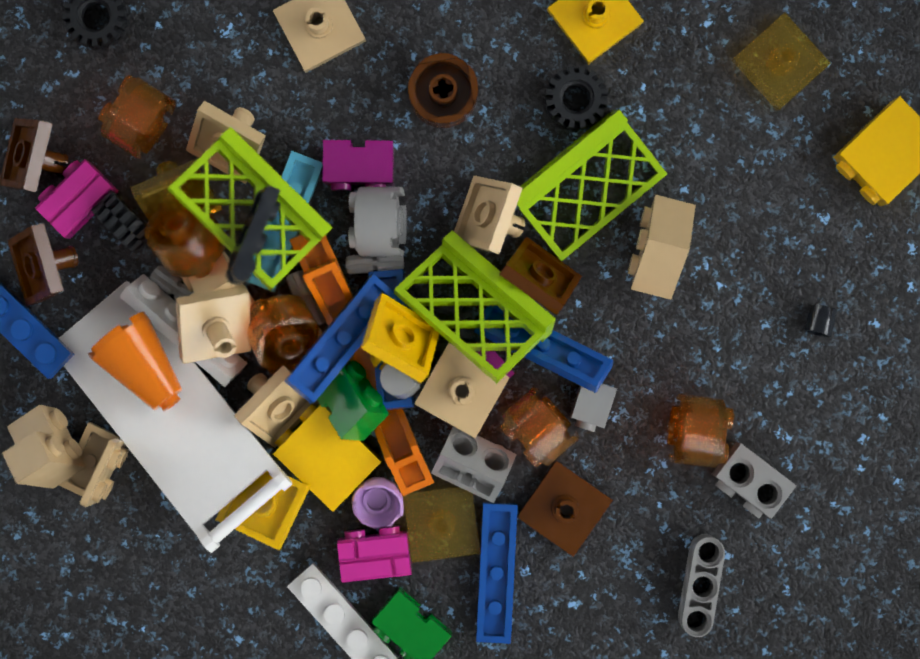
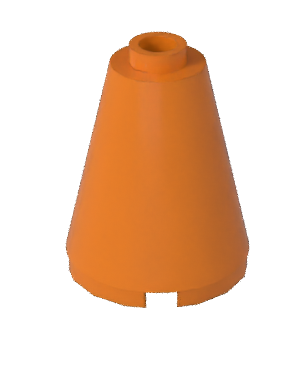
(139, 362)

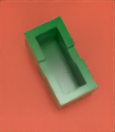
(353, 403)
(408, 628)

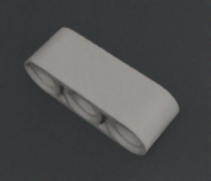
(706, 601)

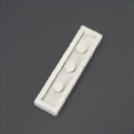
(148, 297)
(338, 616)

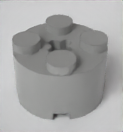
(378, 221)

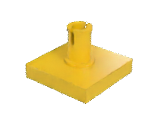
(595, 24)
(399, 339)
(274, 518)

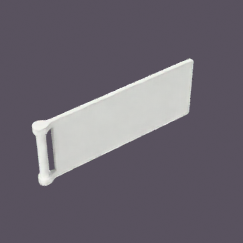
(191, 450)

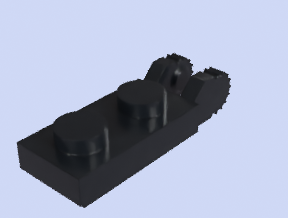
(251, 237)

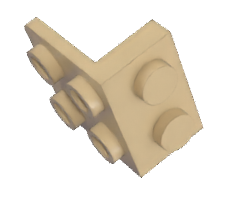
(101, 455)

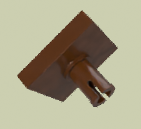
(28, 155)
(38, 264)
(541, 275)
(564, 508)

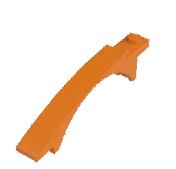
(394, 433)

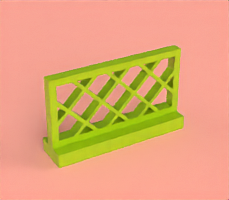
(570, 160)
(259, 175)
(500, 292)

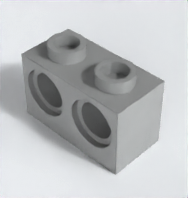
(474, 464)
(757, 474)

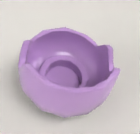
(377, 502)

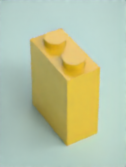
(884, 153)
(323, 459)

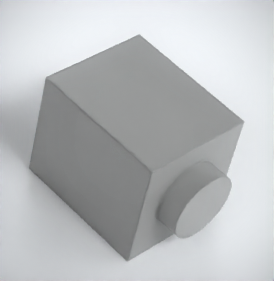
(592, 408)

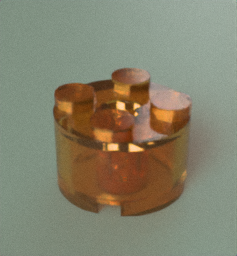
(136, 116)
(183, 241)
(281, 331)
(539, 428)
(699, 431)

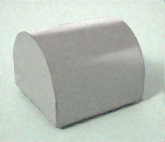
(398, 383)

